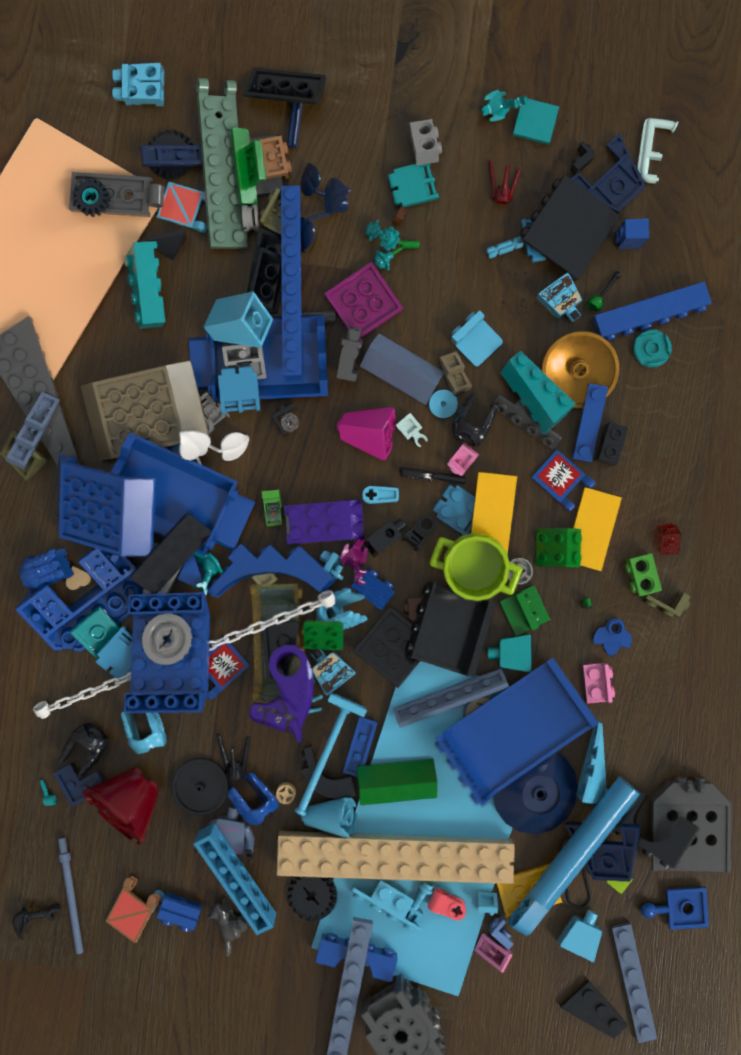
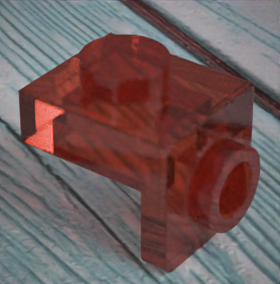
(669, 539)

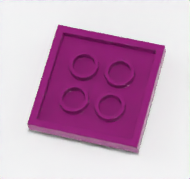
(364, 300)

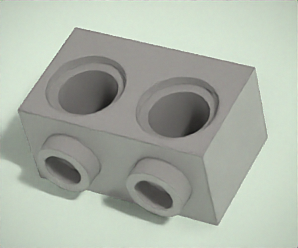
(424, 142)

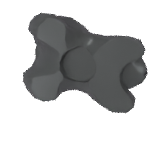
(230, 925)

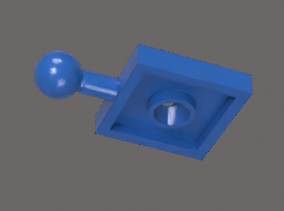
(675, 900)

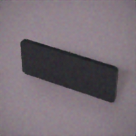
(170, 554)

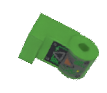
(272, 507)

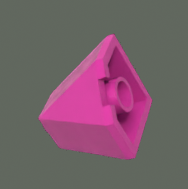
(369, 430)

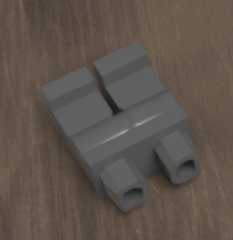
(349, 353)

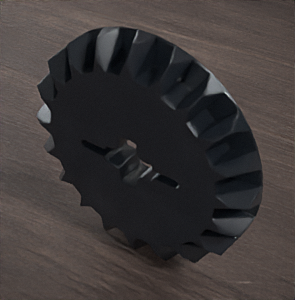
(171, 138)
(309, 908)

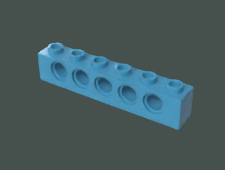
(235, 878)

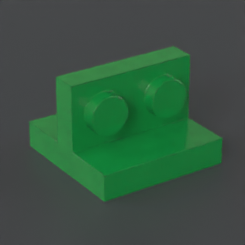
(524, 610)

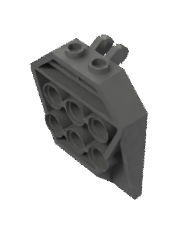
(699, 797)

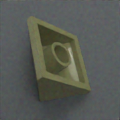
(34, 464)

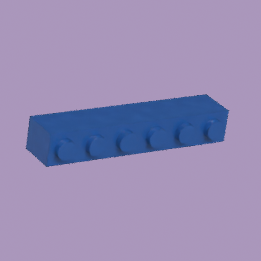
(652, 310)

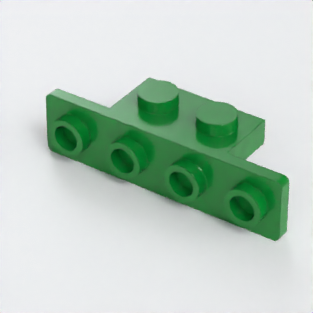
(248, 165)

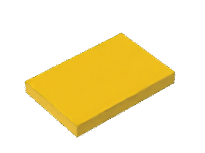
(523, 881)

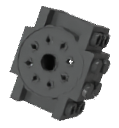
(418, 1023)

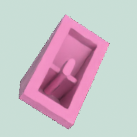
(493, 952)

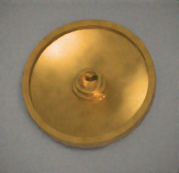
(579, 360)

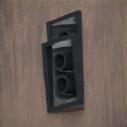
(267, 270)

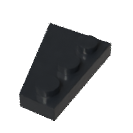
(275, 637)
(594, 1009)

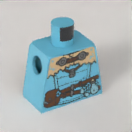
(561, 298)
(331, 670)

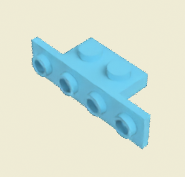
(391, 901)

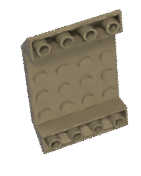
(145, 403)

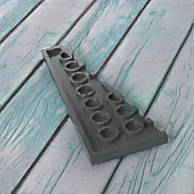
(26, 376)

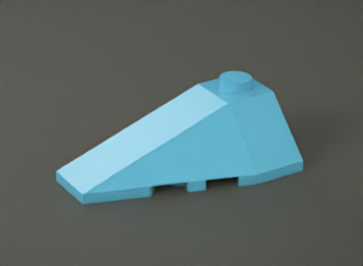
(593, 775)

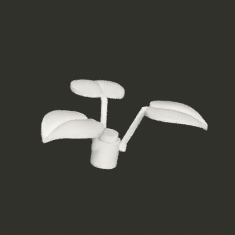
(196, 443)

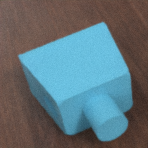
(581, 936)

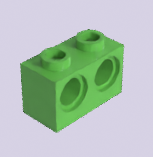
(648, 573)

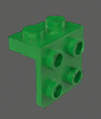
(558, 547)
(323, 635)

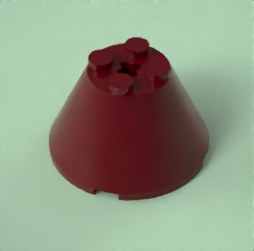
(125, 802)

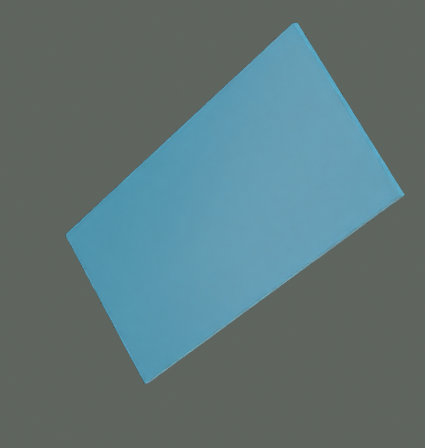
(444, 946)

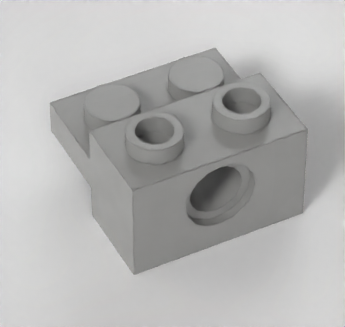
(240, 353)

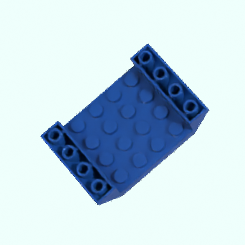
(105, 509)
(176, 685)

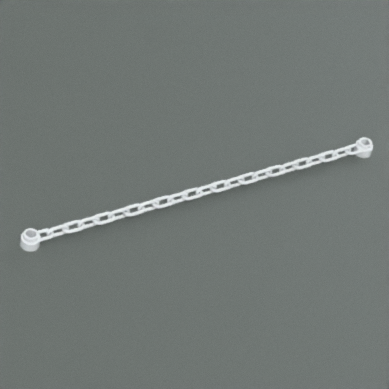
(325, 598)

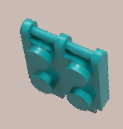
(412, 185)

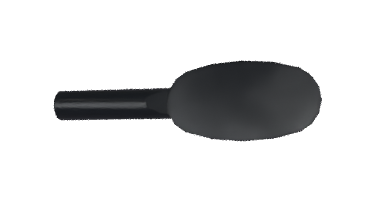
(428, 475)

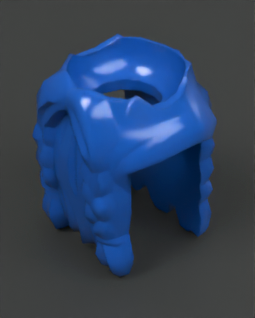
(44, 569)
(268, 804)

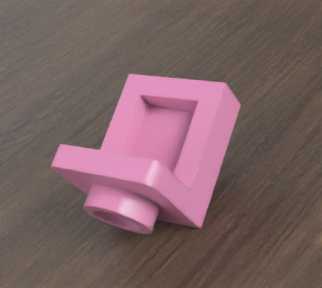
(462, 459)

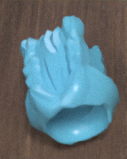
(342, 598)
(156, 739)

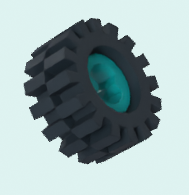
(91, 207)

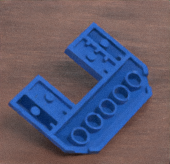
(53, 617)

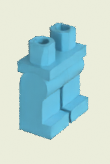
(139, 84)

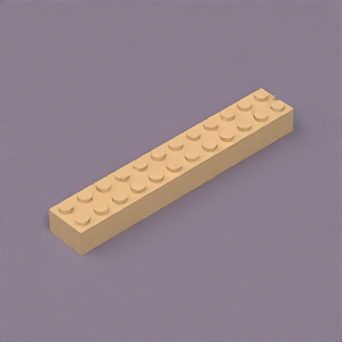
(396, 857)

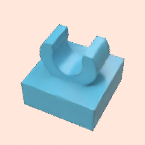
(487, 903)

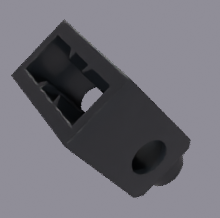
(379, 541)

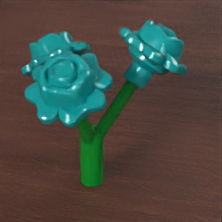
(388, 241)

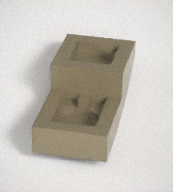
(454, 374)

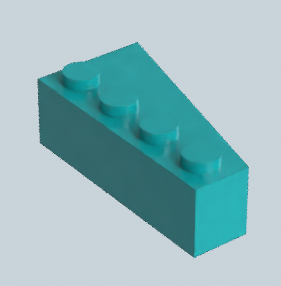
(145, 285)
(537, 392)

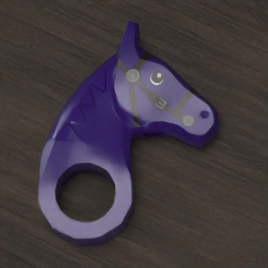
(296, 691)

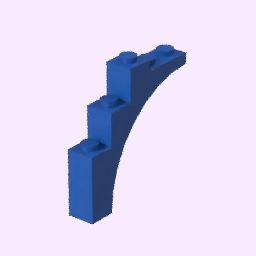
(271, 561)

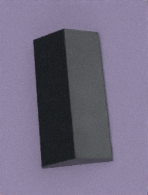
(285, 86)

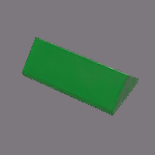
(397, 781)

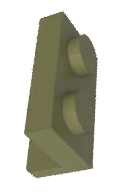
(271, 216)

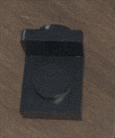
(584, 159)

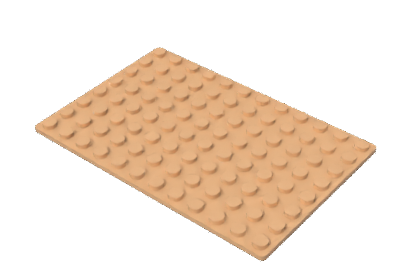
(52, 258)

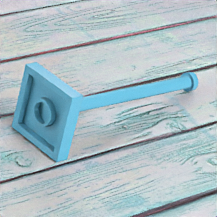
(345, 707)

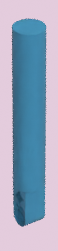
(573, 856)

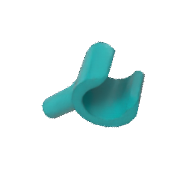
(48, 800)

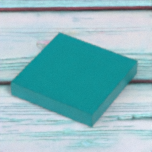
(536, 121)
(95, 630)

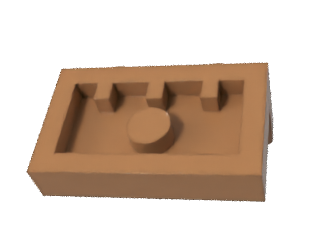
(274, 157)

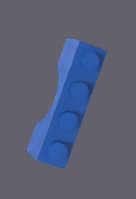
(334, 949)

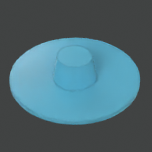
(443, 403)

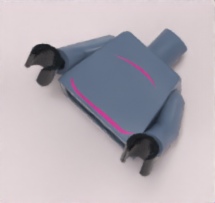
(236, 833)

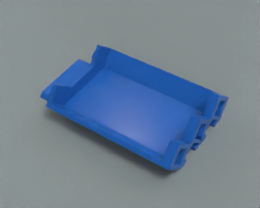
(208, 361)
(185, 489)

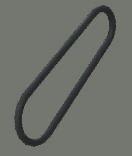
(586, 882)

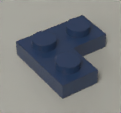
(74, 786)

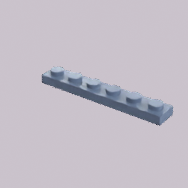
(450, 698)
(633, 982)

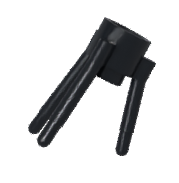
(234, 768)

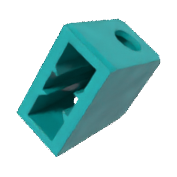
(512, 652)

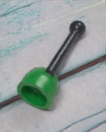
(595, 302)

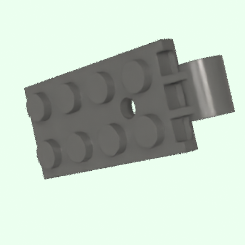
(143, 193)

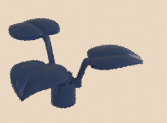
(335, 201)

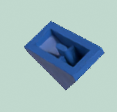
(191, 572)

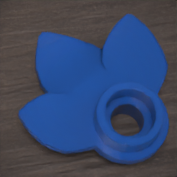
(612, 639)

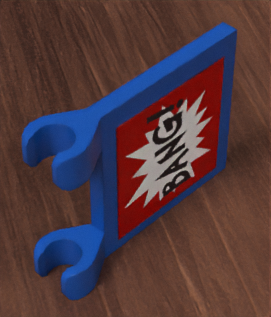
(559, 477)
(224, 667)

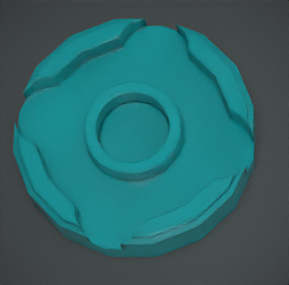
(652, 348)

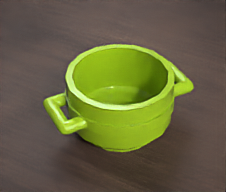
(476, 566)

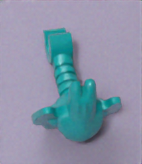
(497, 105)
(210, 566)

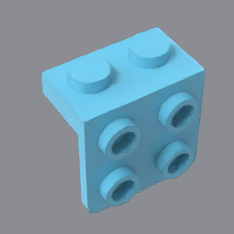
(476, 339)

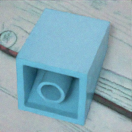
(239, 320)

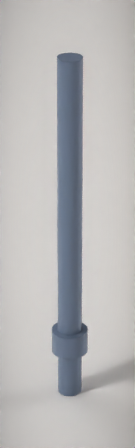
(64, 858)

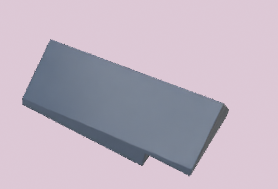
(401, 369)

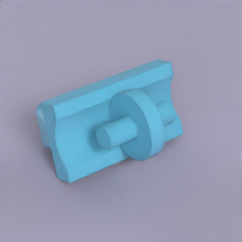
(332, 564)

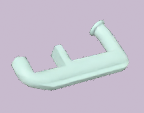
(645, 153)

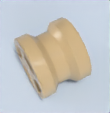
(286, 797)

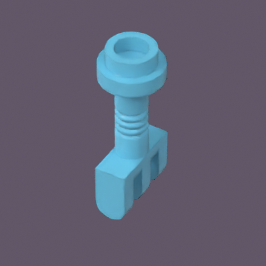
(426, 888)

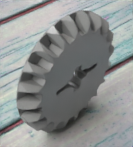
(154, 640)

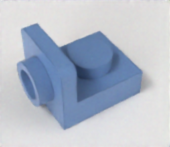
(501, 935)

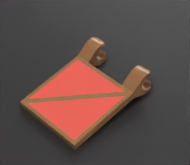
(130, 912)

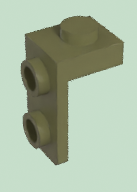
(680, 604)

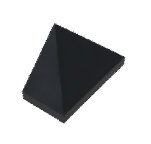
(169, 243)

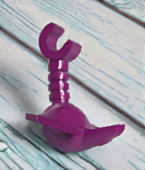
(355, 558)

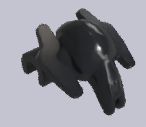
(23, 918)

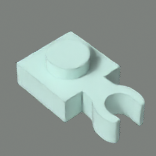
(409, 428)

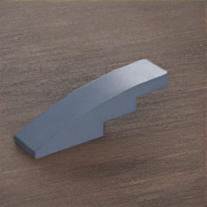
(32, 430)

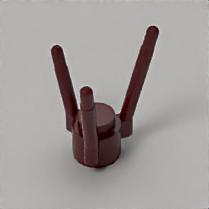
(502, 194)

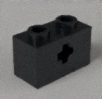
(611, 444)

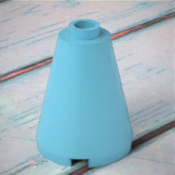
(332, 817)

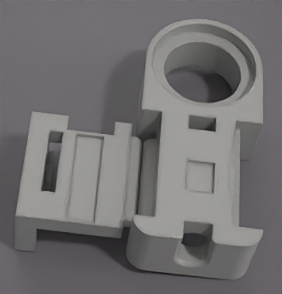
(212, 412)

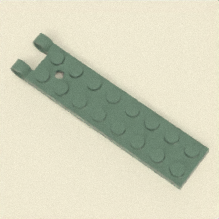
(218, 164)

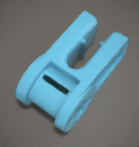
(383, 495)

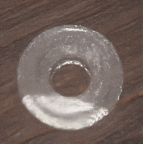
(289, 422)

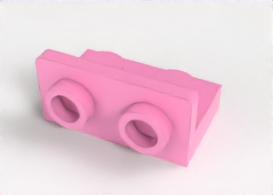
(597, 683)

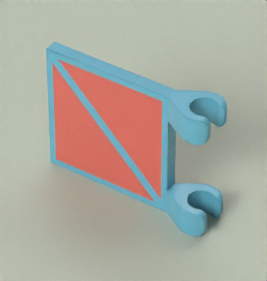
(182, 206)

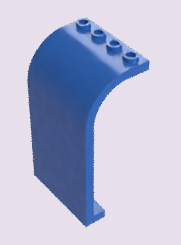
(515, 731)

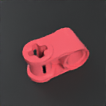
(444, 903)

